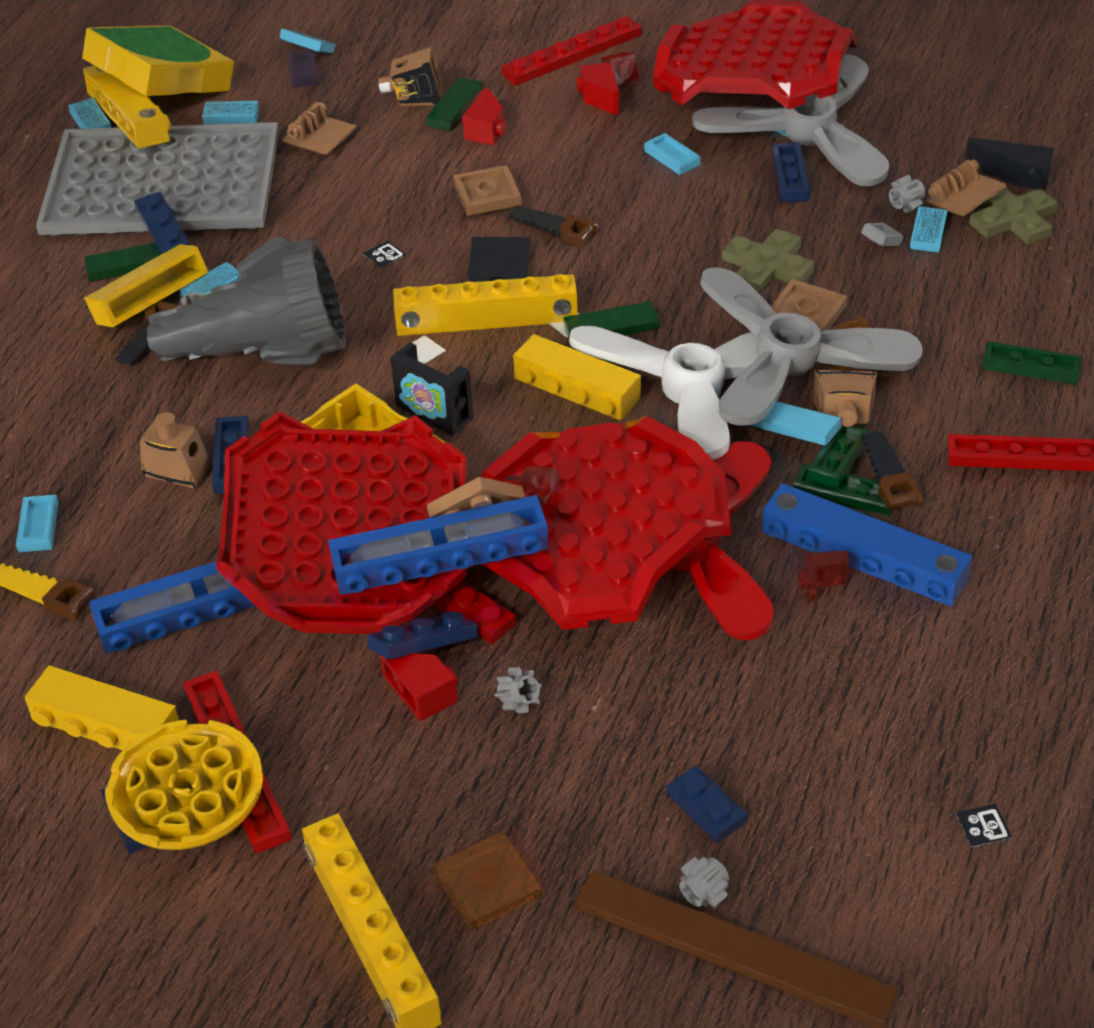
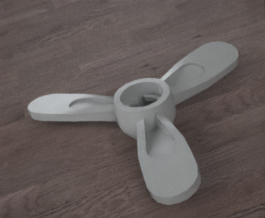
(811, 125)
(791, 346)

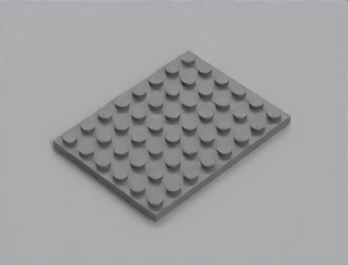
(205, 172)

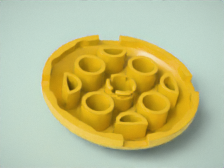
(184, 784)

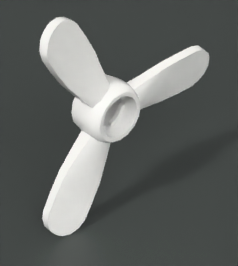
(689, 374)

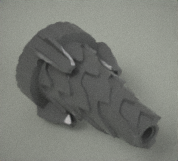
(278, 307)

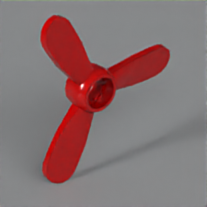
(722, 583)

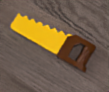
(47, 591)

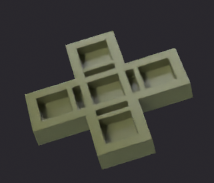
(1019, 214)
(768, 260)

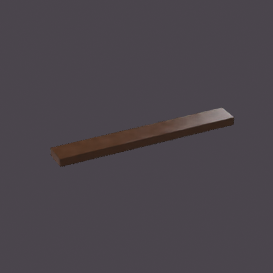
(738, 949)

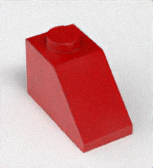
(599, 87)
(484, 119)
(421, 683)

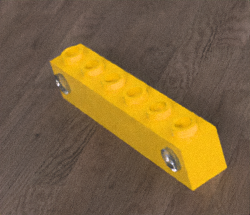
(128, 108)
(484, 304)
(371, 925)

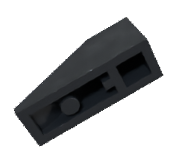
(1012, 162)

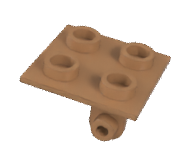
(316, 131)
(963, 189)

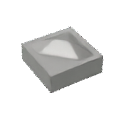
(882, 234)

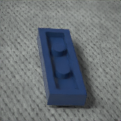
(790, 172)
(160, 222)
(227, 432)
(421, 635)

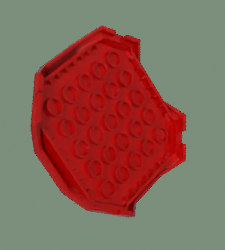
(756, 50)
(306, 485)
(617, 518)

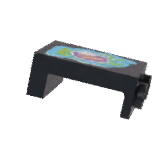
(431, 394)

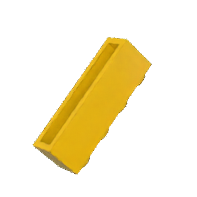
(146, 285)
(577, 377)
(94, 708)

